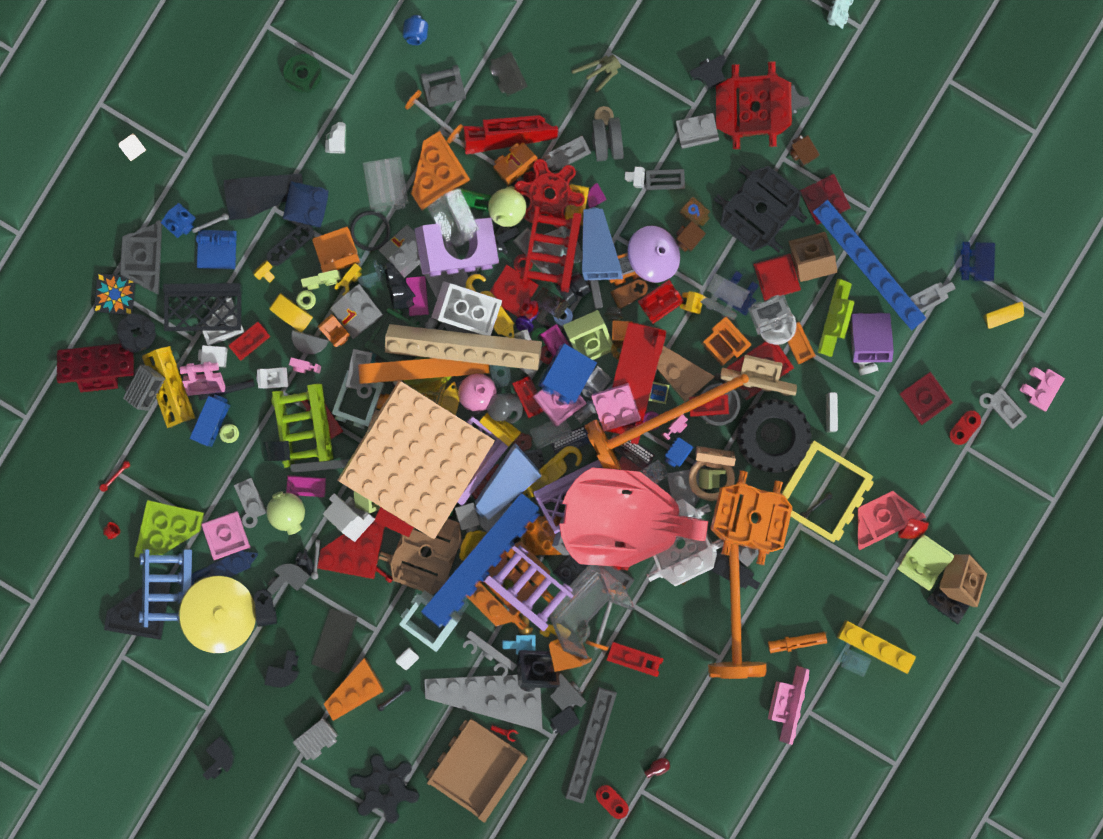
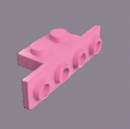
(787, 704)

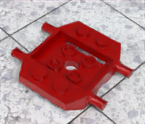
(774, 100)

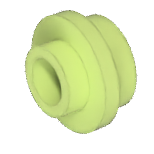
(301, 295)

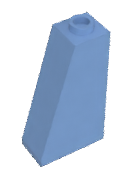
(599, 253)
(507, 482)

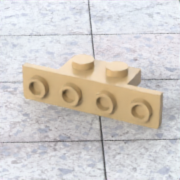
(761, 374)

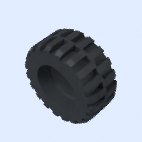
(774, 409)

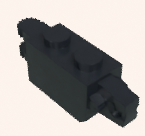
(722, 568)

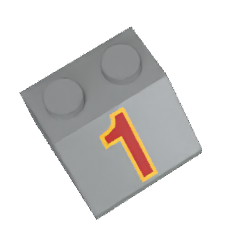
(402, 251)
(356, 311)

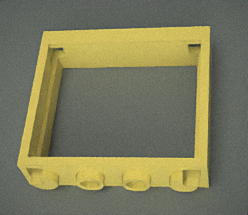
(855, 502)

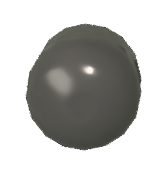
(502, 405)

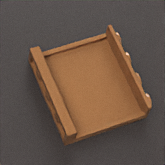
(477, 769)

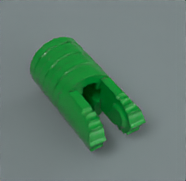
(471, 196)

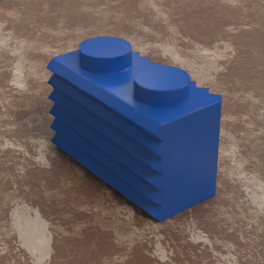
(677, 452)

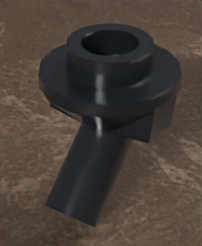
(302, 558)

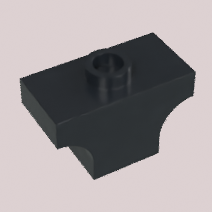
(709, 72)

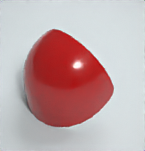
(913, 529)

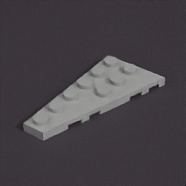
(489, 696)

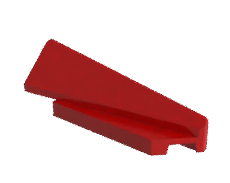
(507, 132)

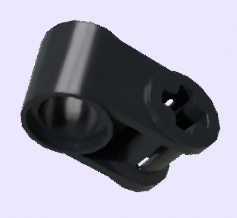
(264, 612)

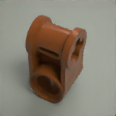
(626, 295)

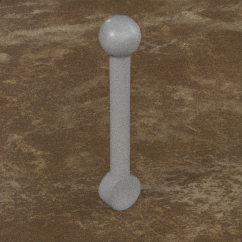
(225, 216)
(314, 575)

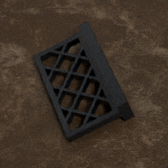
(203, 290)

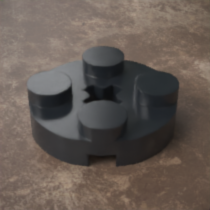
(134, 322)

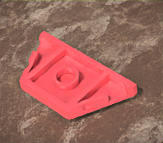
(884, 517)

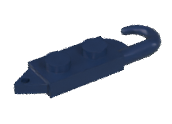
(226, 567)

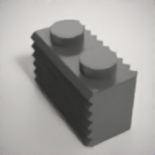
(144, 387)

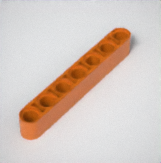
(417, 370)

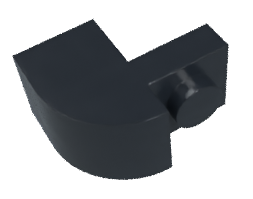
(285, 676)
(224, 756)

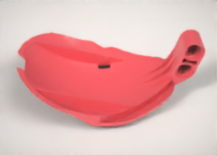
(601, 515)

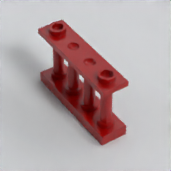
(566, 261)

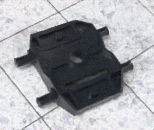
(771, 220)

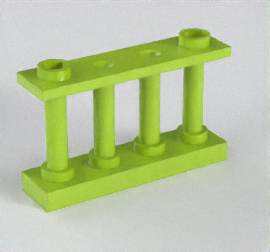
(316, 413)

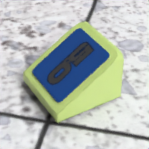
(659, 393)

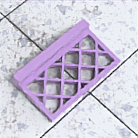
(488, 462)
(558, 489)

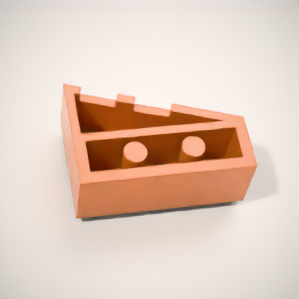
(355, 690)

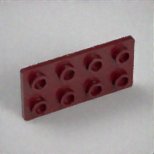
(94, 366)

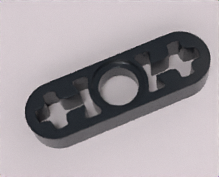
(282, 257)

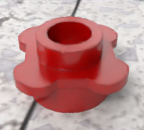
(529, 308)

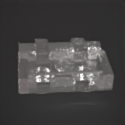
(727, 291)

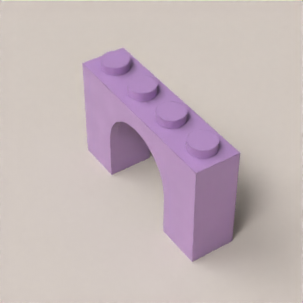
(436, 259)

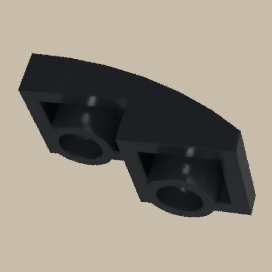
(276, 451)

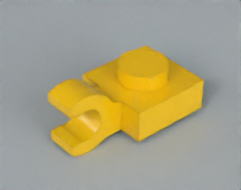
(351, 275)

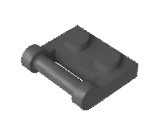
(445, 92)

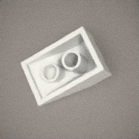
(466, 309)

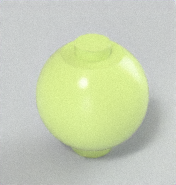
(507, 207)
(286, 512)

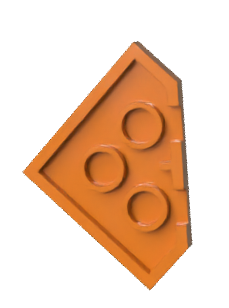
(436, 171)

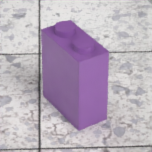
(871, 337)

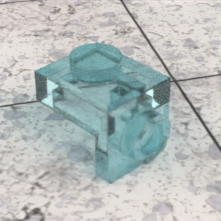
(371, 279)

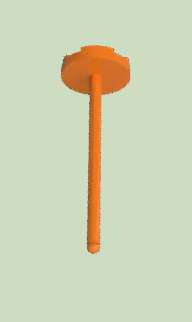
(604, 446)
(737, 668)

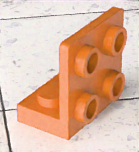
(336, 250)
(540, 536)

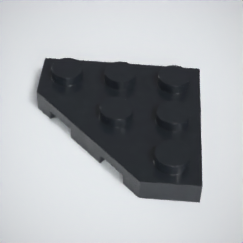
(124, 615)

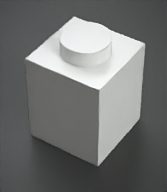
(213, 354)

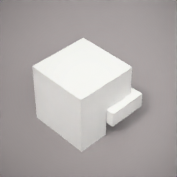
(347, 518)

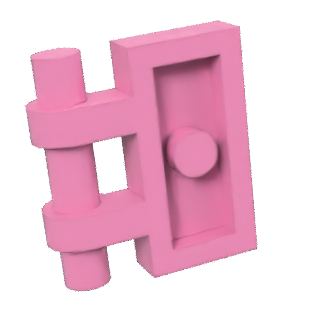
(203, 383)

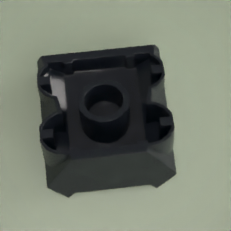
(400, 292)

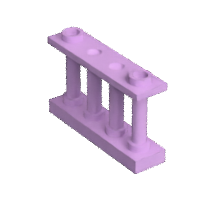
(526, 606)

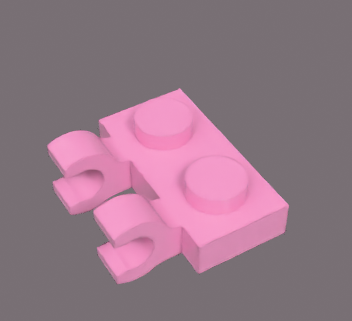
(1045, 390)

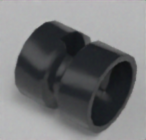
(577, 288)

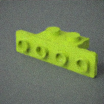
(837, 318)

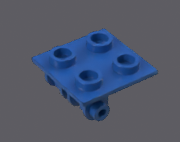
(216, 249)

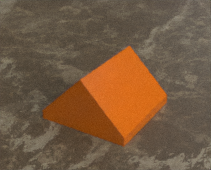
(564, 660)

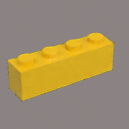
(876, 647)

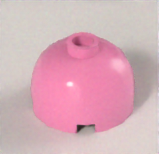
(476, 392)

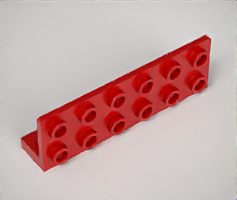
(638, 367)

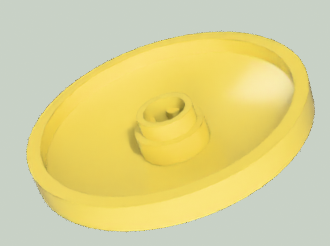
(217, 614)

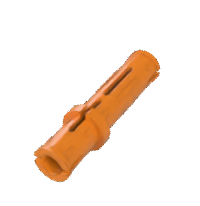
(797, 642)

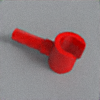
(504, 732)

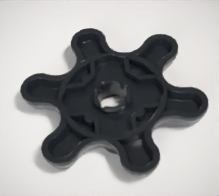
(383, 775)

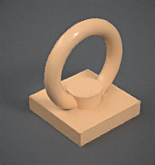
(715, 459)

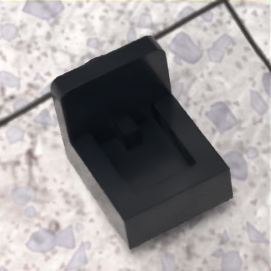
(507, 234)

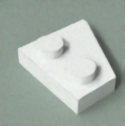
(214, 337)

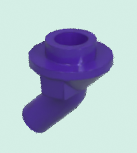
(524, 323)

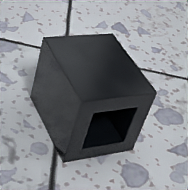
(564, 721)

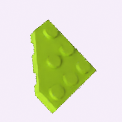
(166, 527)

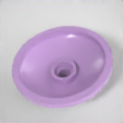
(645, 254)

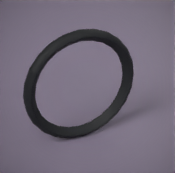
(387, 229)

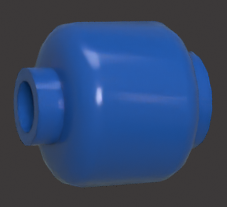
(415, 30)

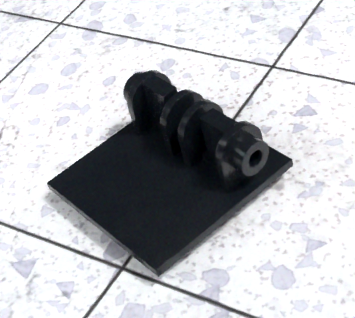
(949, 607)

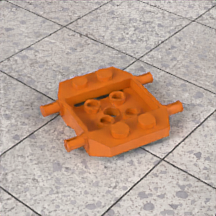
(773, 517)
(492, 607)

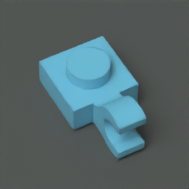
(522, 642)

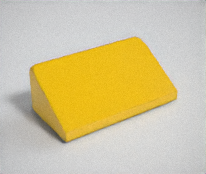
(1004, 315)

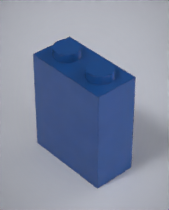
(567, 374)

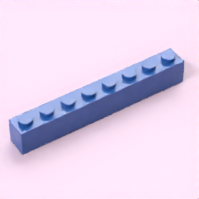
(869, 265)
(480, 560)

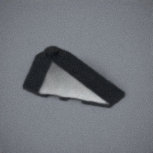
(256, 194)

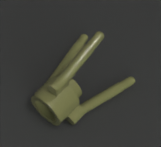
(609, 64)

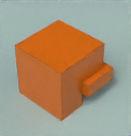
(725, 342)

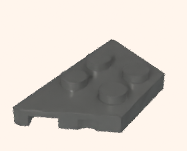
(143, 256)

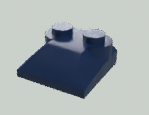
(305, 204)

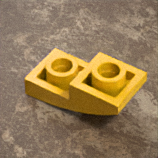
(290, 313)

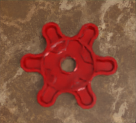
(558, 182)

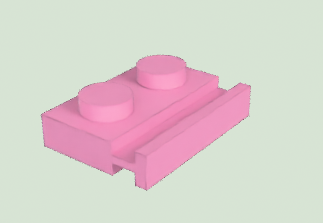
(303, 366)
(677, 425)

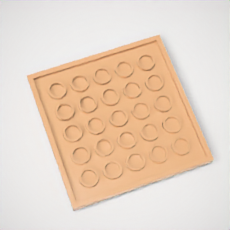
(416, 460)

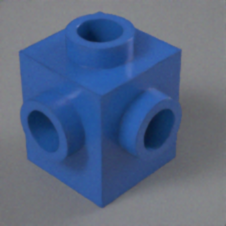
(178, 220)

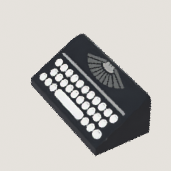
(577, 439)
(636, 454)

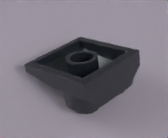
(536, 670)

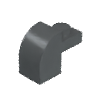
(289, 573)

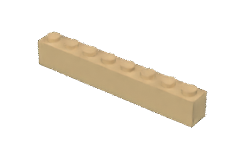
(463, 347)

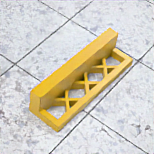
(173, 387)

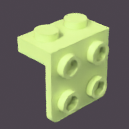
(925, 562)

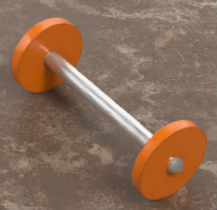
(414, 100)
(597, 645)

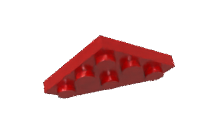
(352, 557)

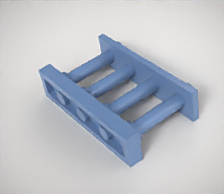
(183, 578)

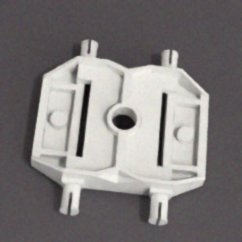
(690, 561)

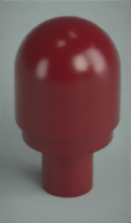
(658, 767)

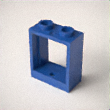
(210, 420)

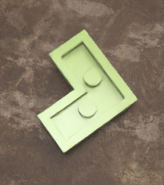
(329, 278)

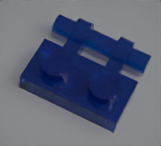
(983, 263)

